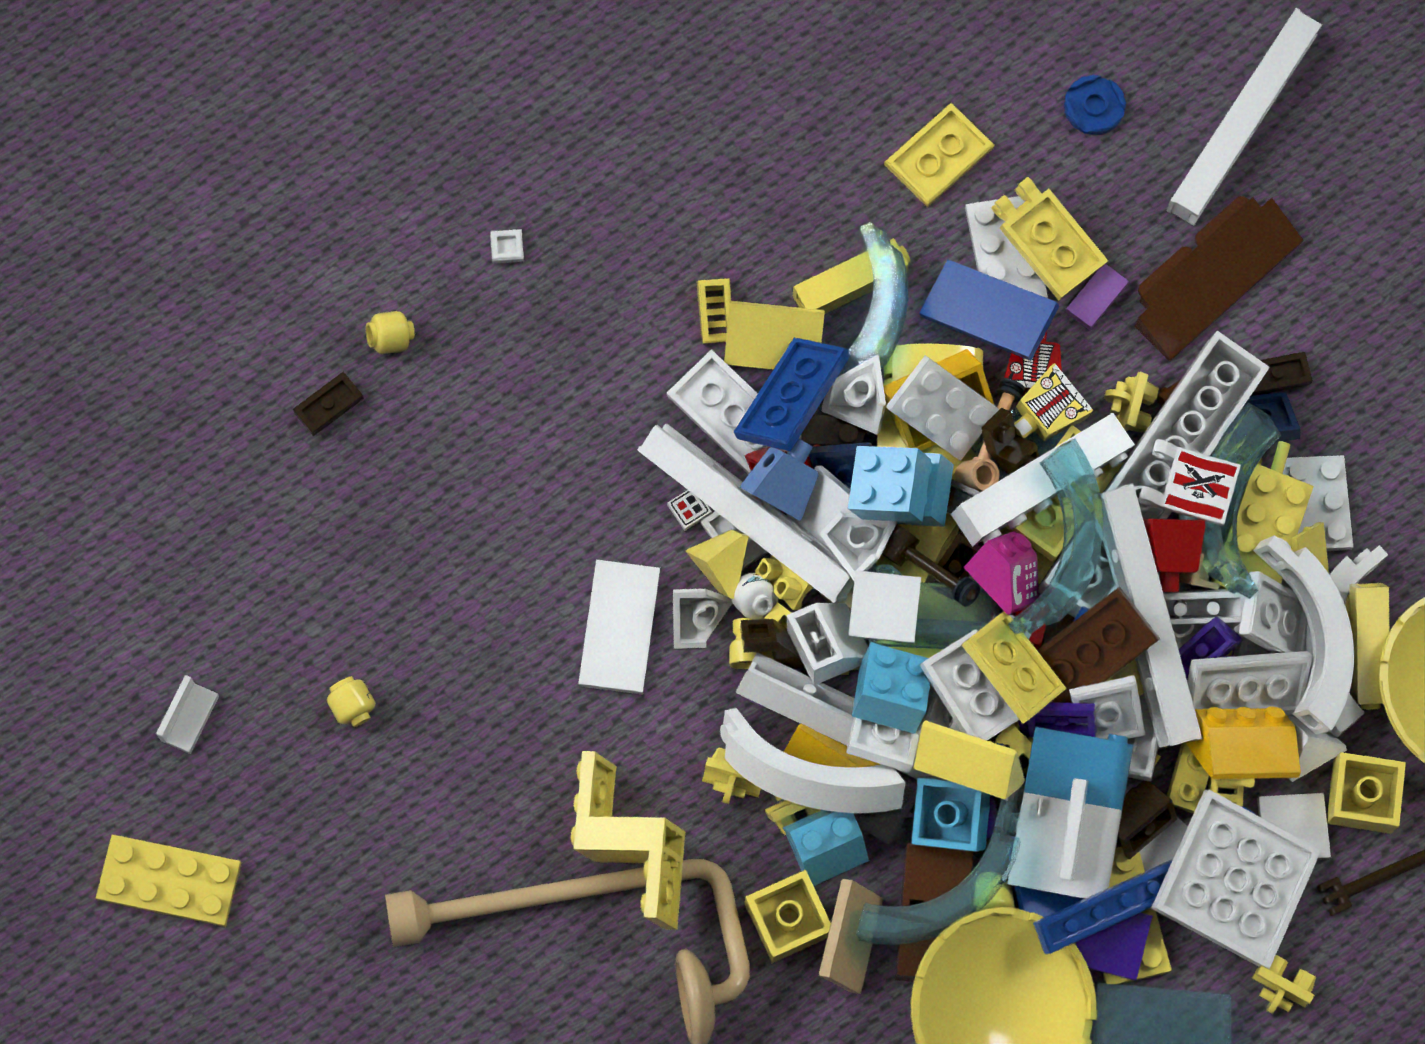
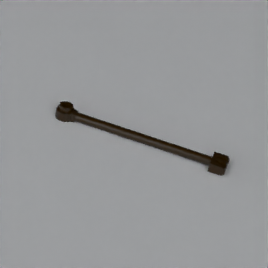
(1342, 893)

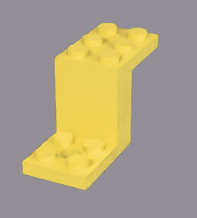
(628, 840)

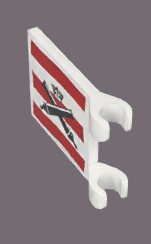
(1196, 484)

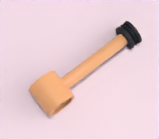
(987, 470)

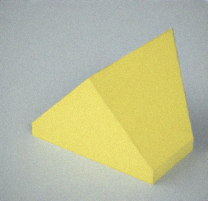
(721, 560)

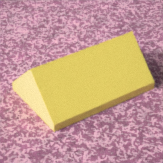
(968, 760)

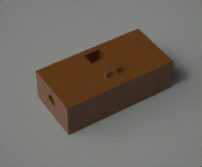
(926, 876)

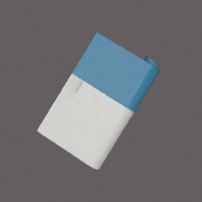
(1052, 767)

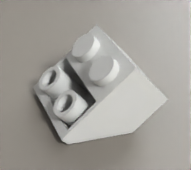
(823, 640)

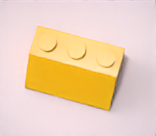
(962, 366)
(1246, 743)

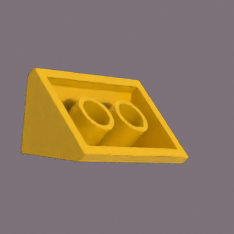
(822, 750)

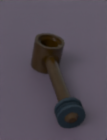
(902, 547)

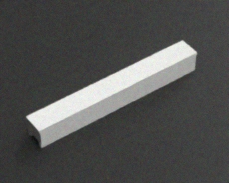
(1244, 117)
(747, 512)
(1137, 575)
(798, 699)

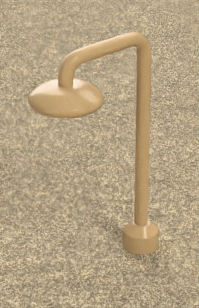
(412, 916)

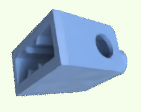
(783, 479)

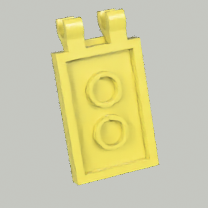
(1049, 238)

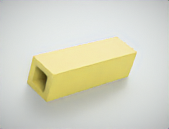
(840, 283)
(1370, 629)

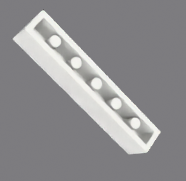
(1032, 489)

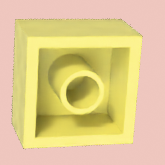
(1366, 793)
(788, 916)

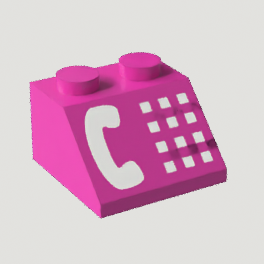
(1007, 571)

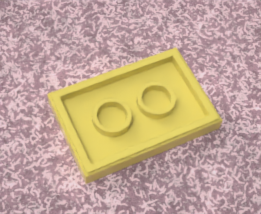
(939, 155)
(763, 332)
(1014, 667)

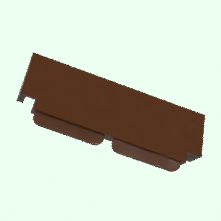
(1205, 282)

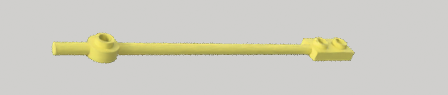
(1189, 776)

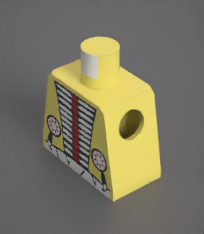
(1051, 406)

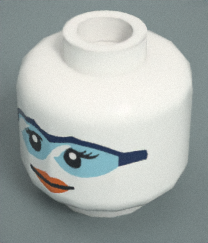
(754, 596)

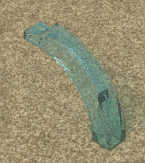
(888, 303)
(1243, 444)
(1082, 541)
(929, 919)

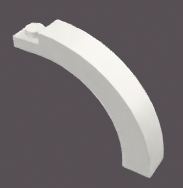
(1344, 574)
(1329, 630)
(808, 783)

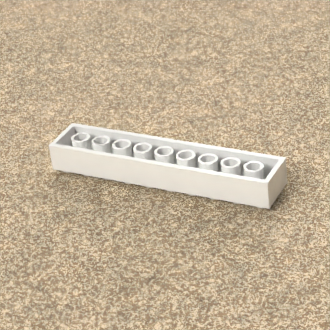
(1190, 419)

